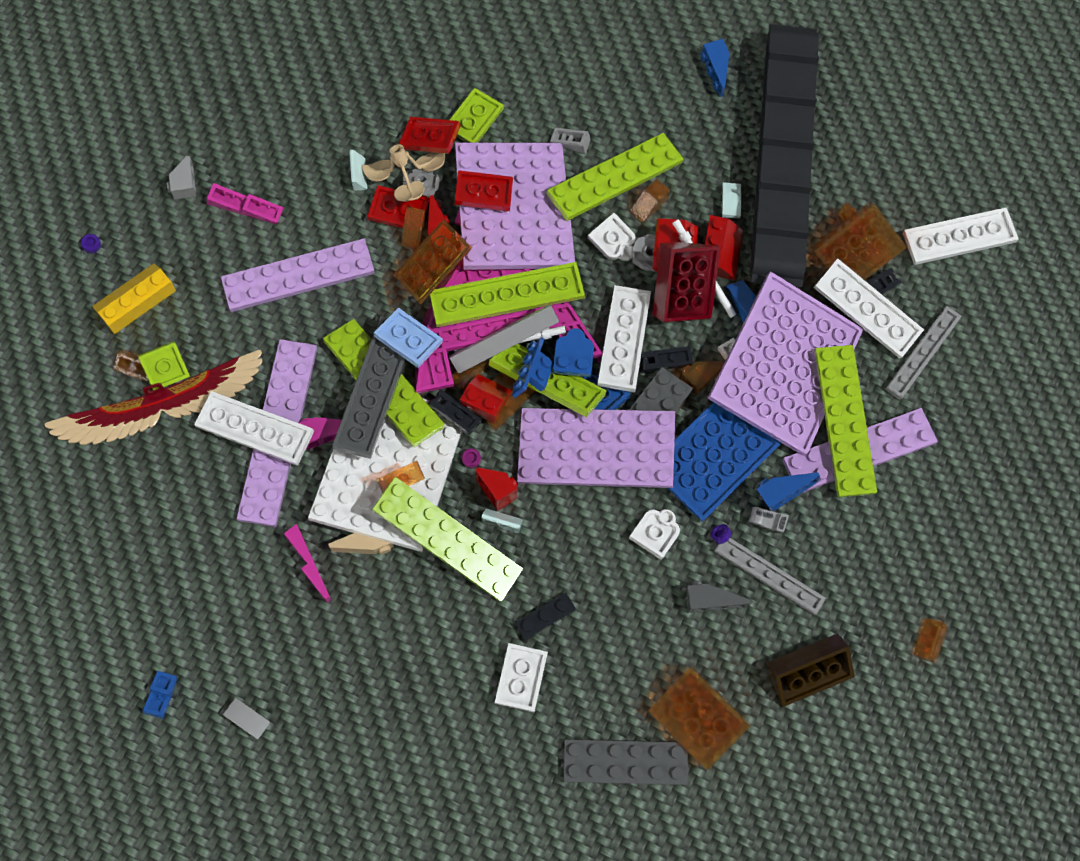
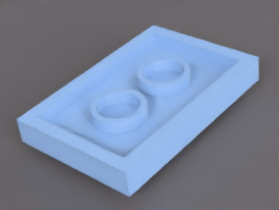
(408, 337)

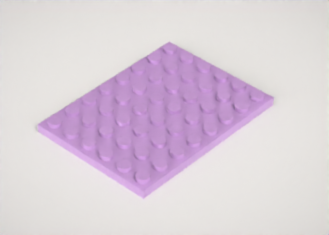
(534, 229)
(773, 364)

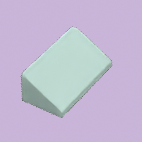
(358, 178)
(501, 520)

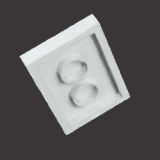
(521, 677)

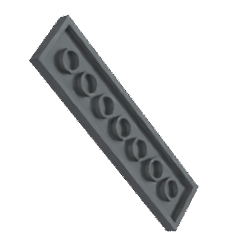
(370, 399)

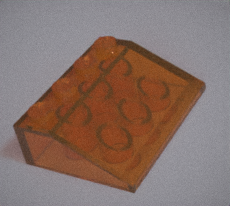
(861, 242)
(432, 261)
(699, 718)

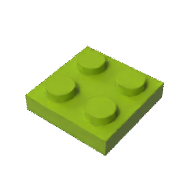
(164, 365)

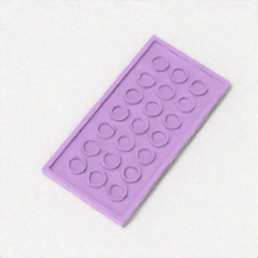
(597, 450)

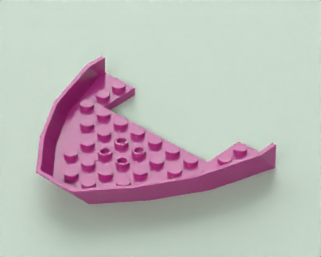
(436, 371)

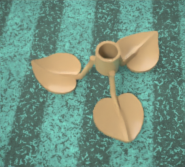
(410, 191)

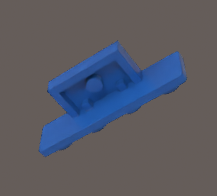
(535, 369)

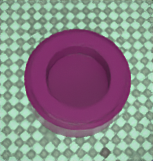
(471, 458)

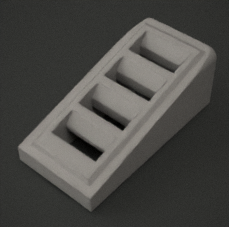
(579, 145)

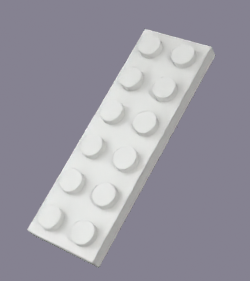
(960, 236)
(868, 308)
(624, 338)
(254, 428)

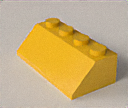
(134, 298)

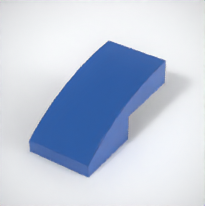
(160, 694)

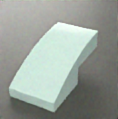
(731, 200)

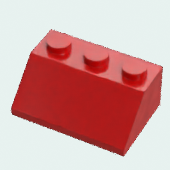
(667, 233)
(728, 235)

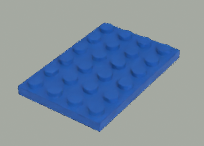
(716, 458)

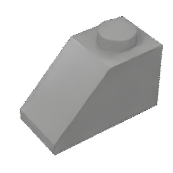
(182, 180)

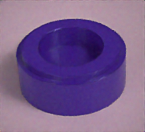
(90, 243)
(721, 534)

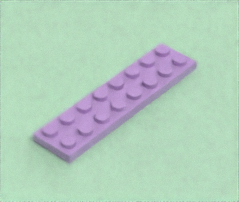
(297, 275)
(886, 440)

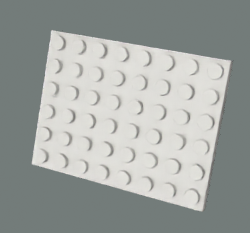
(351, 485)

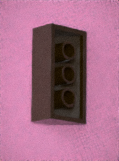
(810, 669)

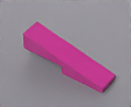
(242, 204)
(310, 570)

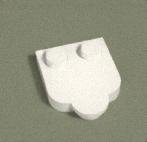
(613, 239)
(656, 532)

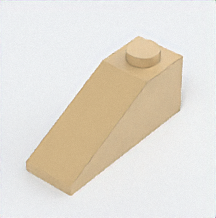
(360, 544)

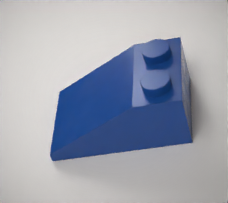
(781, 490)

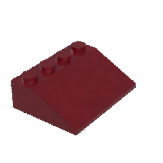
(685, 281)

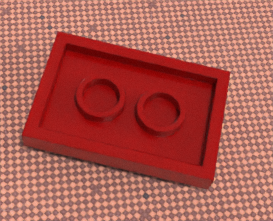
(429, 135)
(483, 190)
(389, 210)

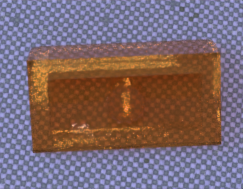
(130, 364)
(465, 377)
(930, 640)

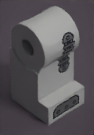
(768, 519)

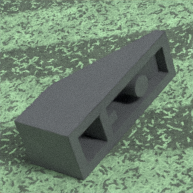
(709, 598)

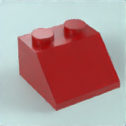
(485, 398)
(497, 486)

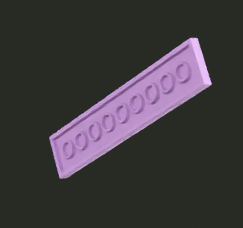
(284, 398)

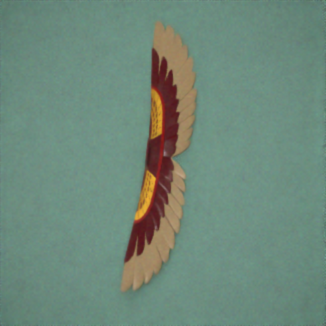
(144, 411)

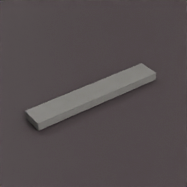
(504, 338)
(923, 353)
(771, 575)

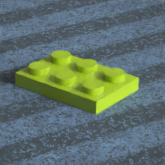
(476, 116)

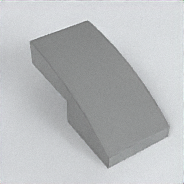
(246, 718)

